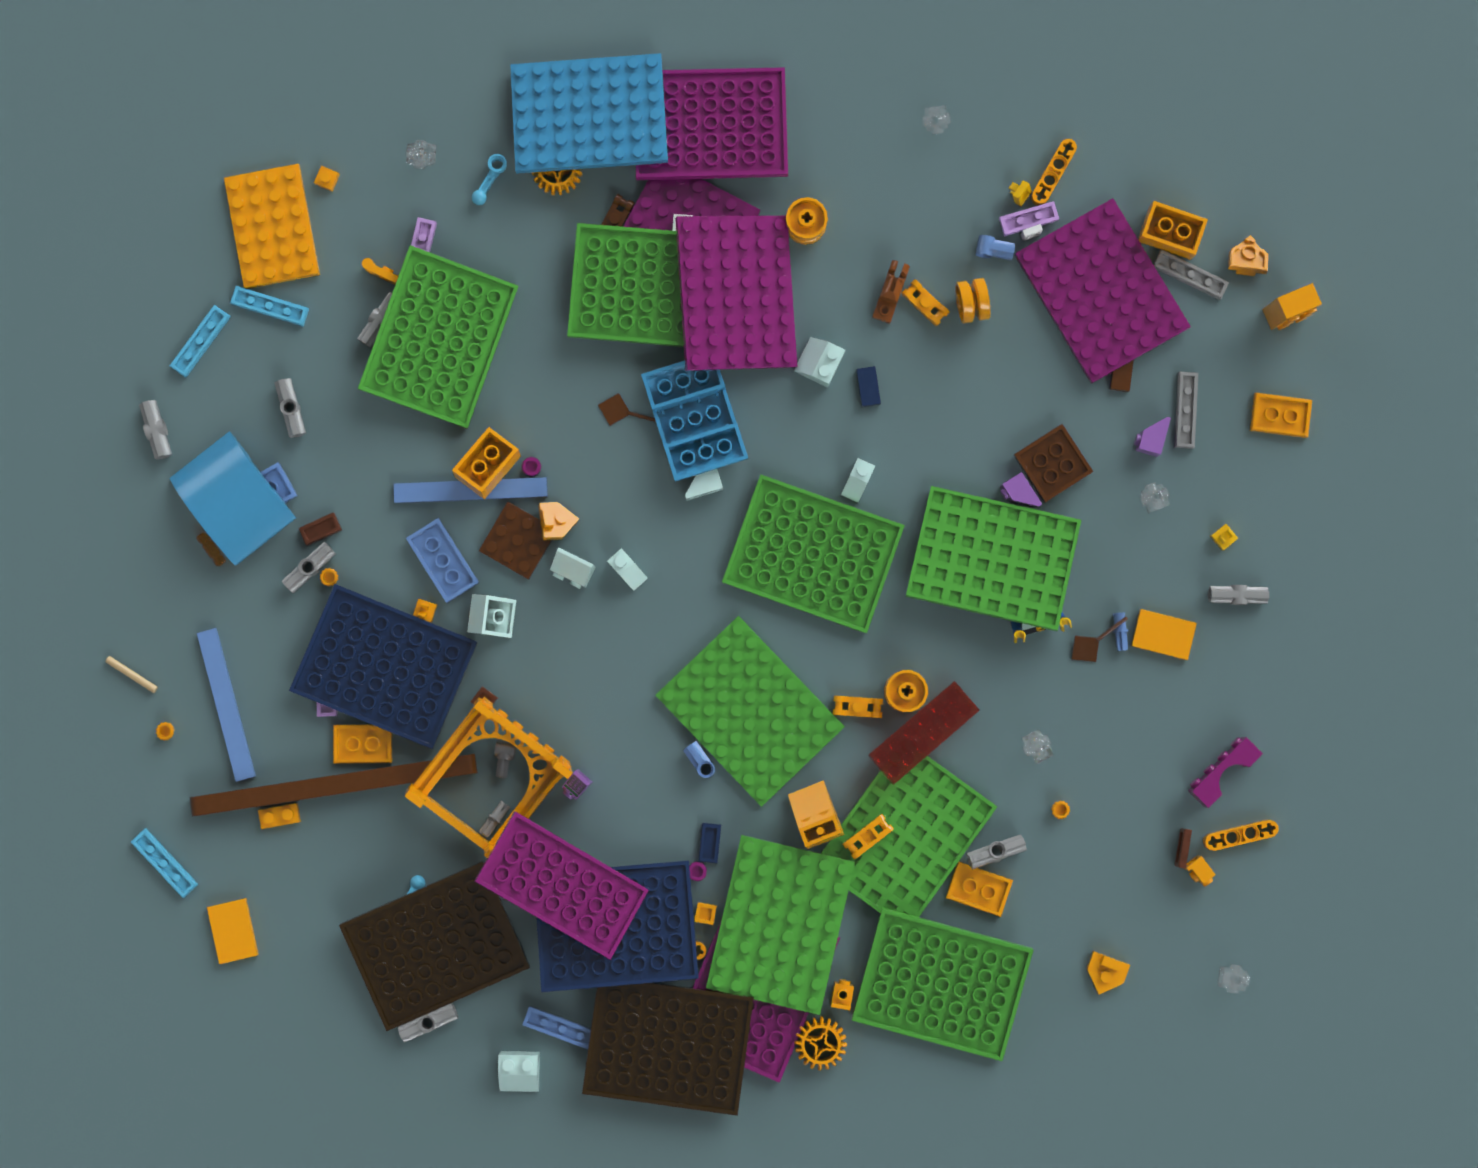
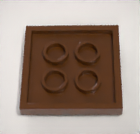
(1053, 463)
(516, 541)

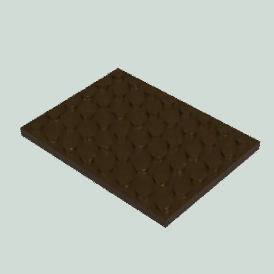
(433, 947)
(669, 1046)

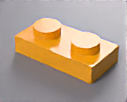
(279, 816)

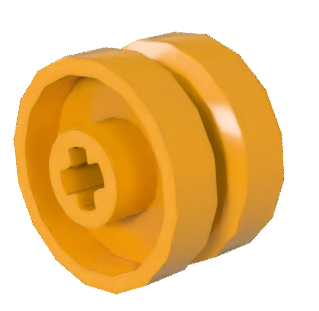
(810, 210)
(972, 300)
(917, 691)

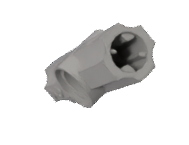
(375, 319)
(292, 419)
(155, 429)
(299, 576)
(1238, 594)
(1007, 848)
(416, 1027)

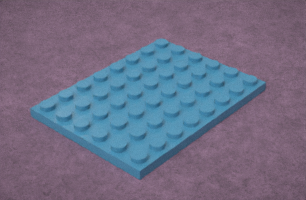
(588, 113)

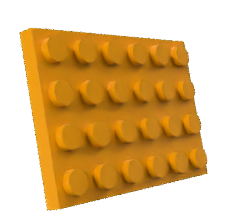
(271, 226)

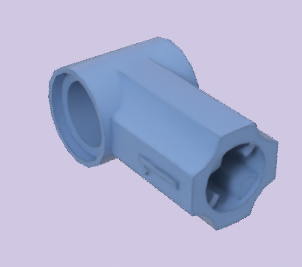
(989, 247)
(699, 758)

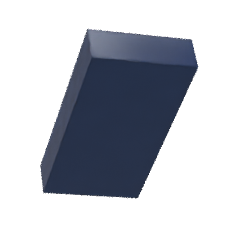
(868, 386)
(709, 843)

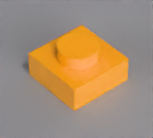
(326, 178)
(705, 913)

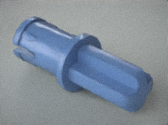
(1120, 632)

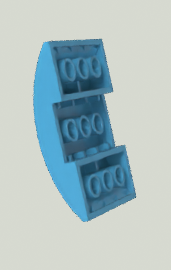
(694, 419)
(231, 499)

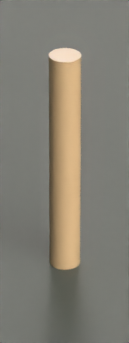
(131, 674)

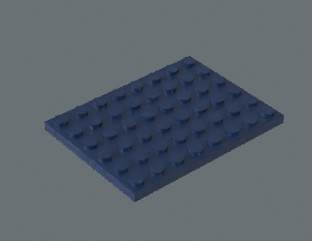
(383, 666)
(653, 949)

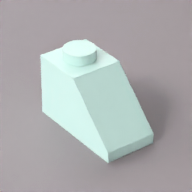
(858, 480)
(704, 484)
(627, 569)

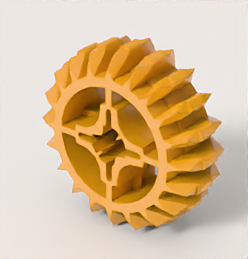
(559, 185)
(812, 1040)

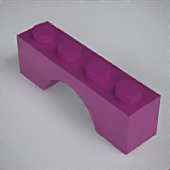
(1207, 788)

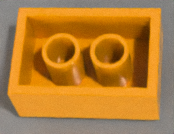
(1172, 230)
(1292, 307)
(486, 463)

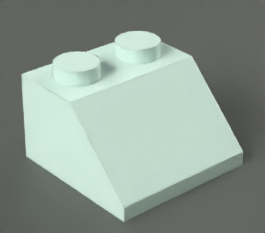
(819, 361)
(572, 568)
(491, 616)
(519, 1071)

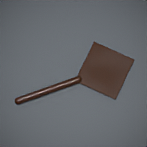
(615, 409)
(1087, 647)

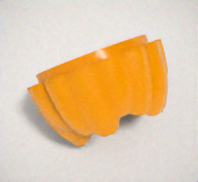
(329, 577)
(165, 731)
(1060, 809)

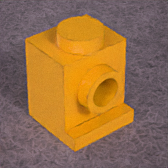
(1200, 870)
(836, 1000)

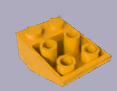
(815, 815)

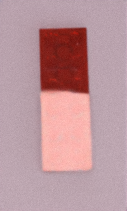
(923, 732)

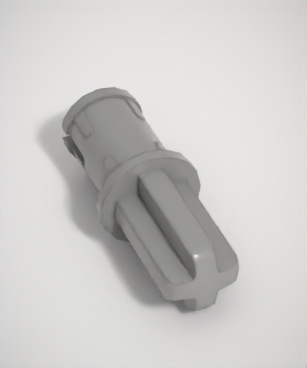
(494, 819)

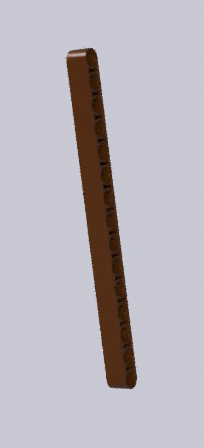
(323, 786)

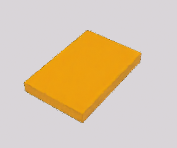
(1281, 415)
(1163, 634)
(361, 744)
(979, 889)
(232, 931)

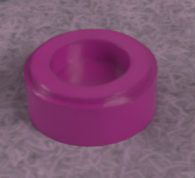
(531, 466)
(697, 871)

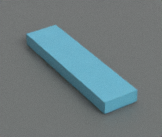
(269, 306)
(200, 341)
(164, 863)

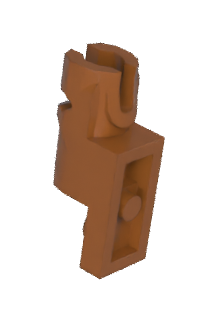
(890, 293)

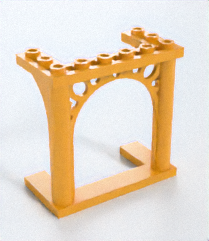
(481, 712)

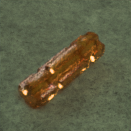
(211, 549)

